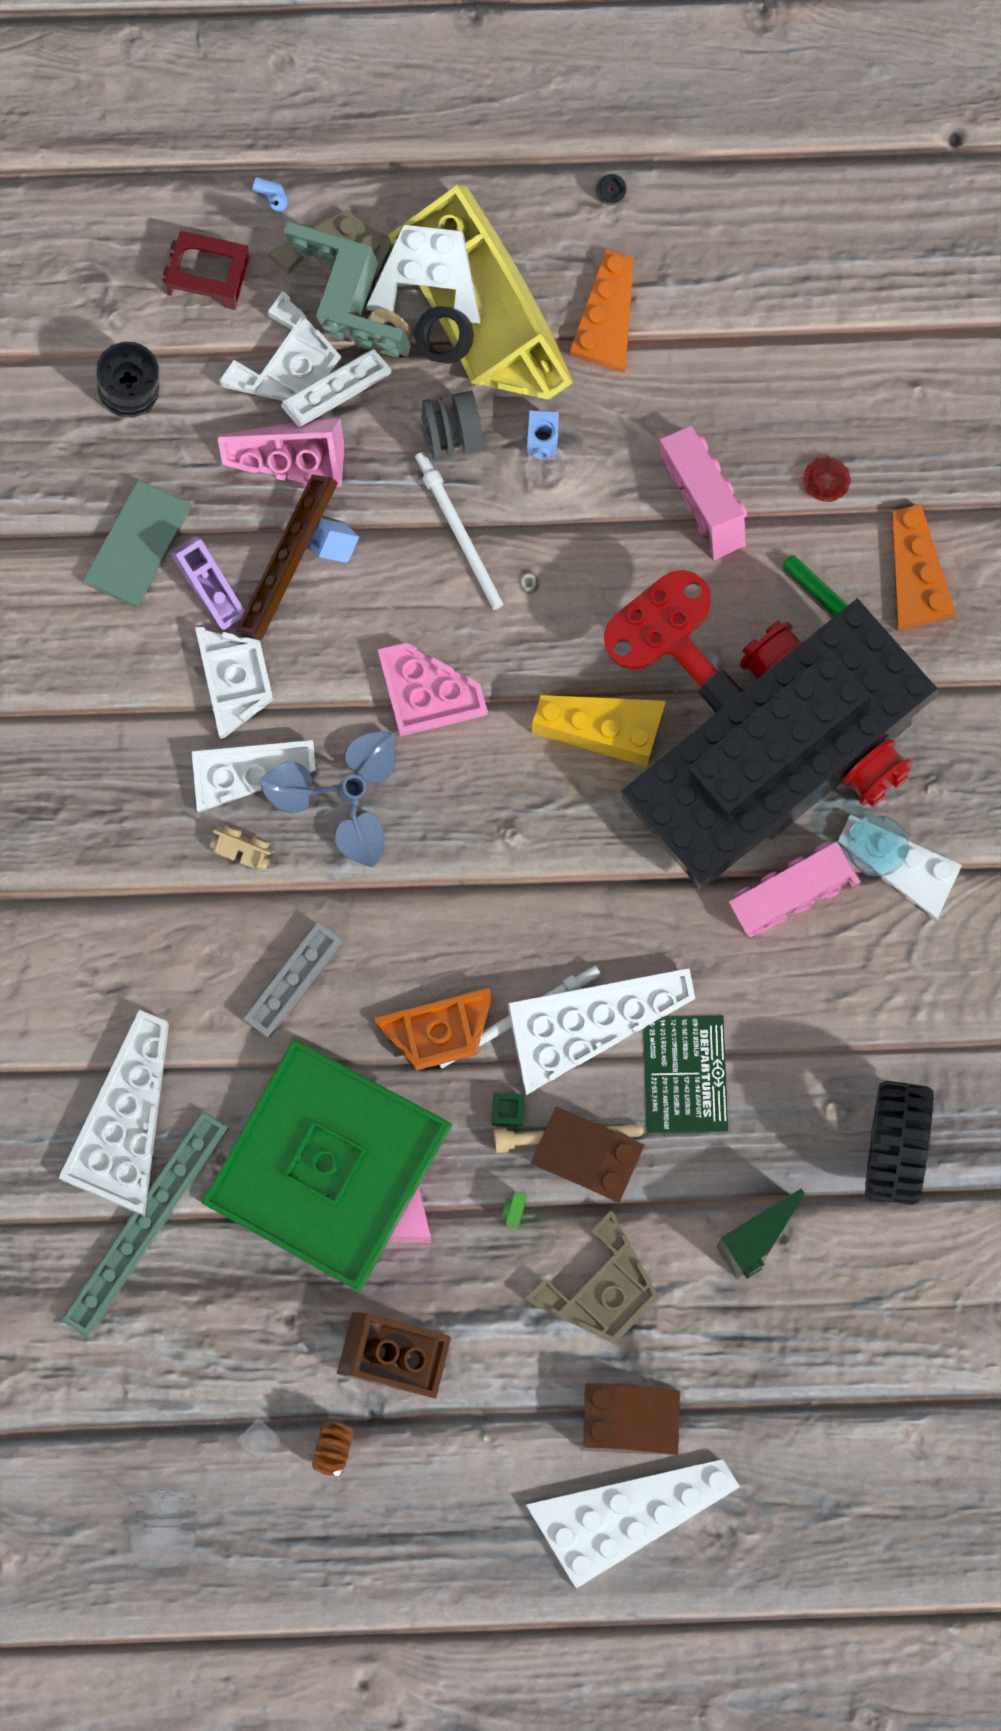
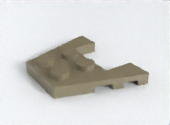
(342, 225)
(611, 1298)

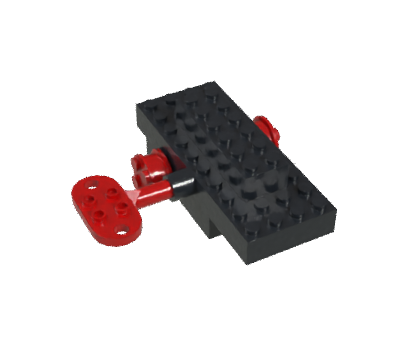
(770, 752)

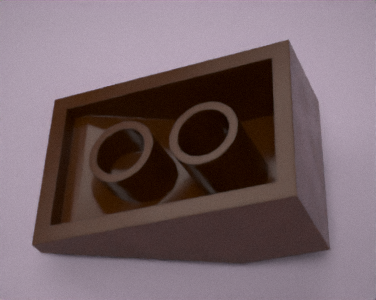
(587, 1154)
(393, 1354)
(630, 1419)

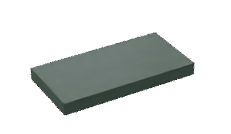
(137, 544)

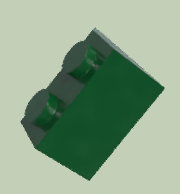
(751, 1242)

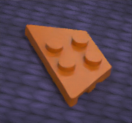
(438, 1030)

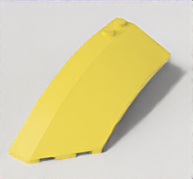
(513, 340)

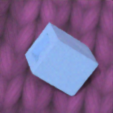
(333, 540)

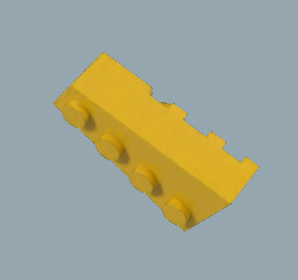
(602, 725)

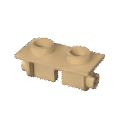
(254, 849)

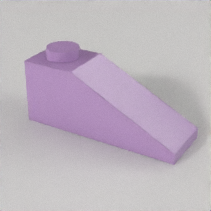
(207, 582)

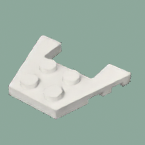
(428, 259)
(298, 362)

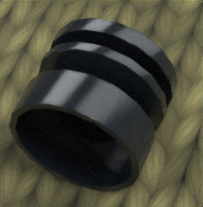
(131, 364)

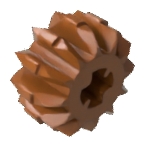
(332, 1448)

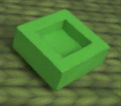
(514, 1209)

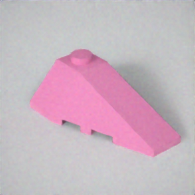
(287, 450)

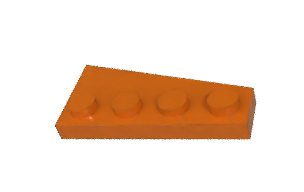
(918, 576)

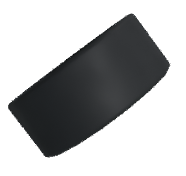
(423, 328)

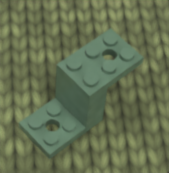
(347, 289)

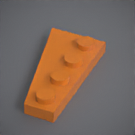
(605, 321)

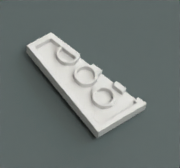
(237, 771)
(923, 876)

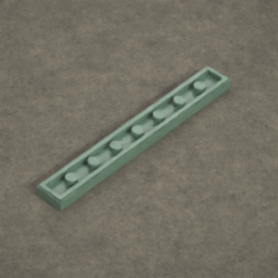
(141, 1231)

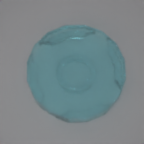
(877, 846)

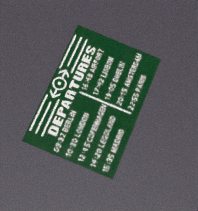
(685, 1074)

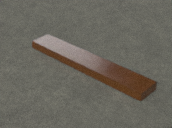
(286, 557)

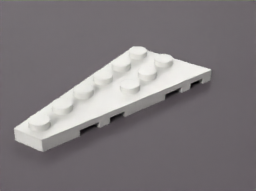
(575, 1025)
(118, 1136)
(614, 1521)

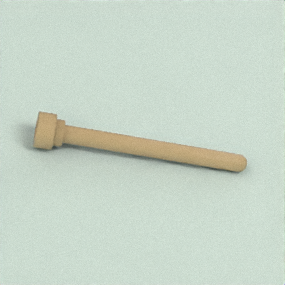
(508, 1140)

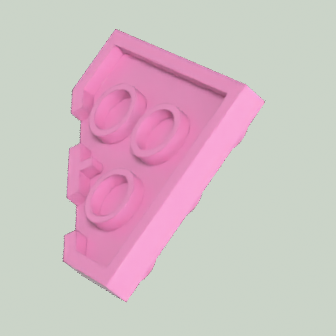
(427, 691)

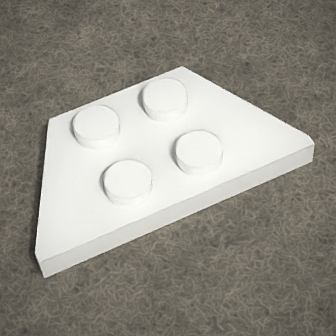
(234, 678)

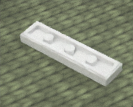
(336, 388)

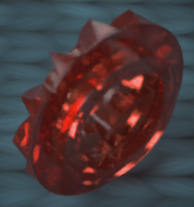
(816, 486)

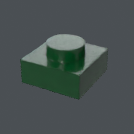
(508, 1109)

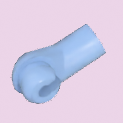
(274, 193)

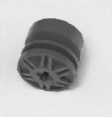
(452, 425)

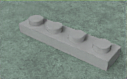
(293, 980)

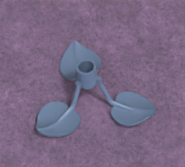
(373, 761)

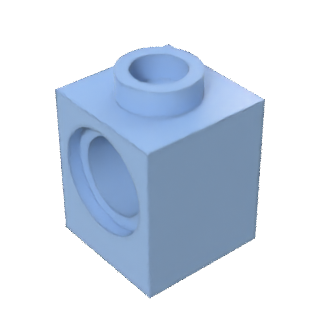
(542, 423)

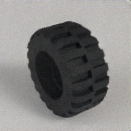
(899, 1143)

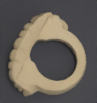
(382, 316)

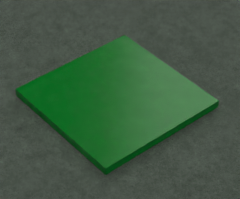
(327, 1164)

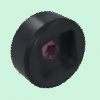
(611, 189)

